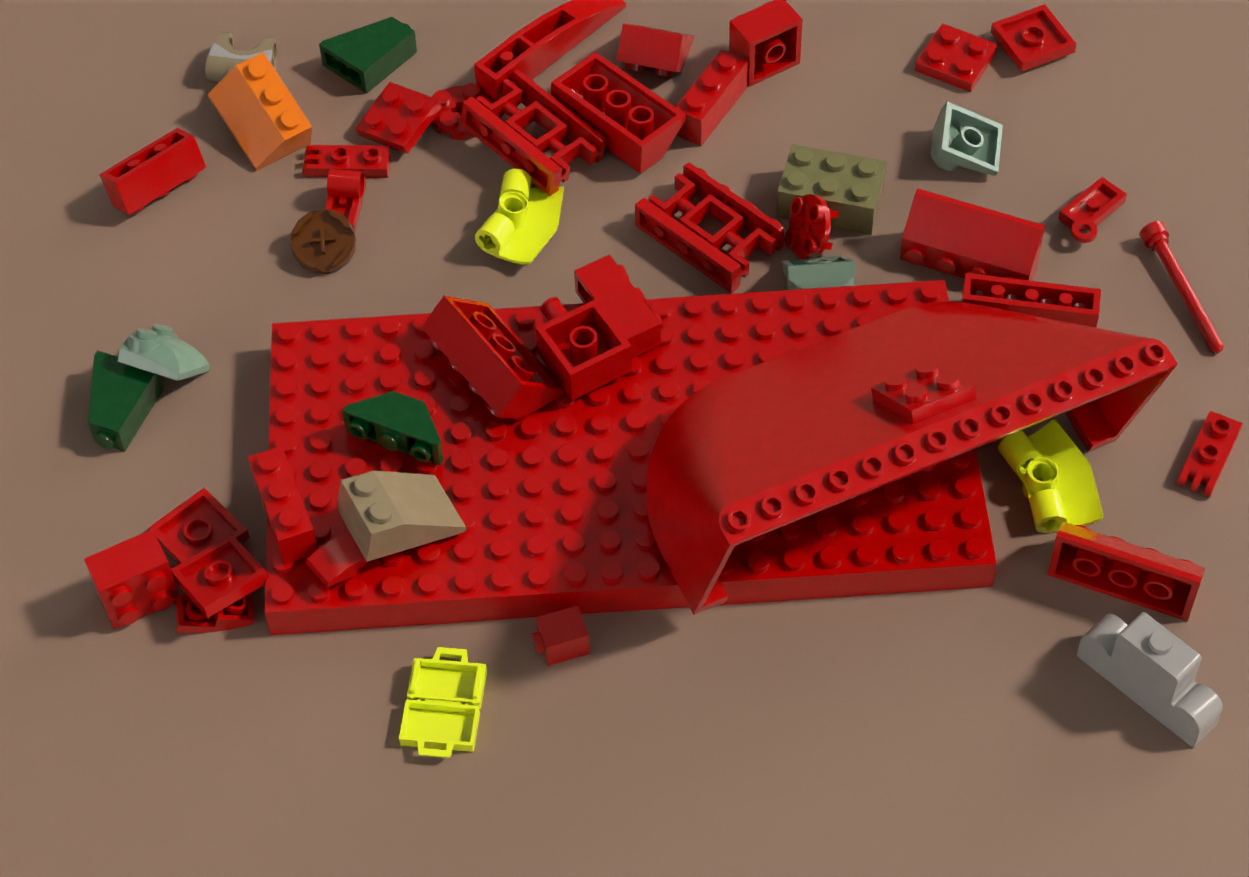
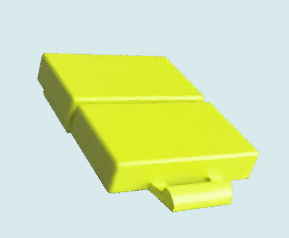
(443, 704)

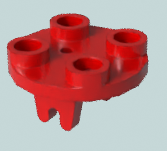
(809, 226)

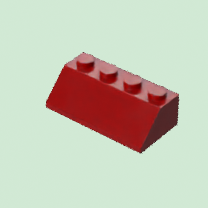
(624, 111)
(969, 239)
(491, 357)
(1125, 571)

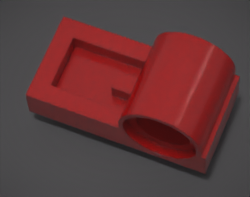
(346, 193)

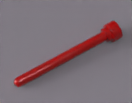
(1156, 238)

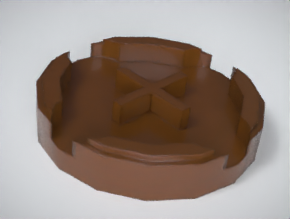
(323, 241)

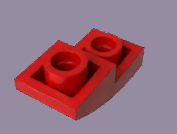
(336, 559)
(192, 620)

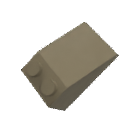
(396, 511)

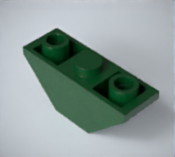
(396, 424)

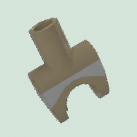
(225, 57)

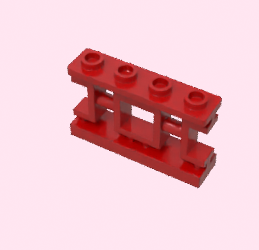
(520, 147)
(697, 245)

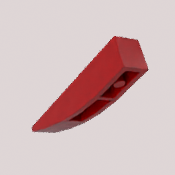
(543, 42)

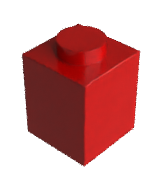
(561, 636)

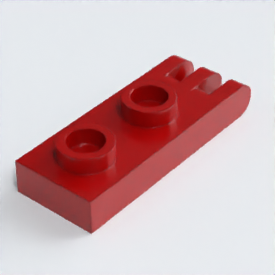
(367, 158)
(1210, 452)

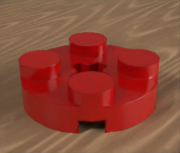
(451, 100)

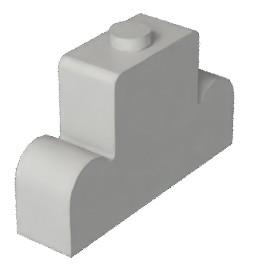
(1153, 672)

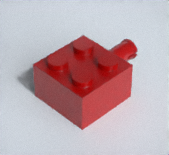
(582, 347)

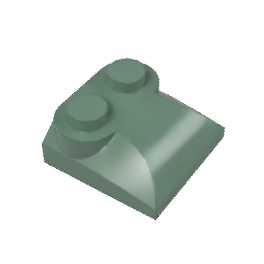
(966, 140)
(819, 273)
(162, 353)

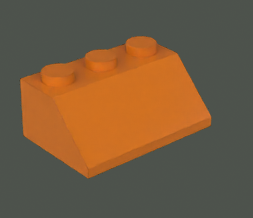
(261, 112)

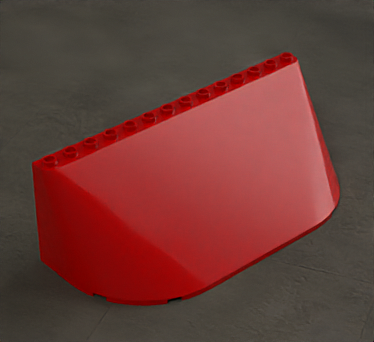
(810, 435)

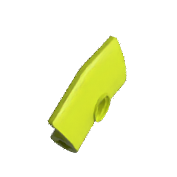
(522, 221)
(1068, 483)

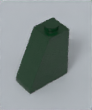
(369, 52)
(119, 400)

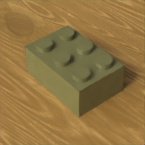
(843, 180)

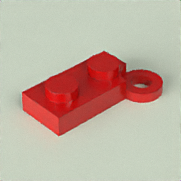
(1091, 209)

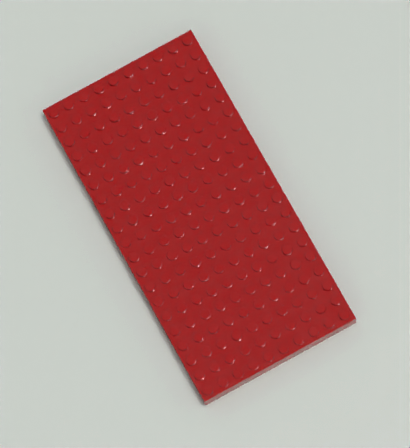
(562, 493)

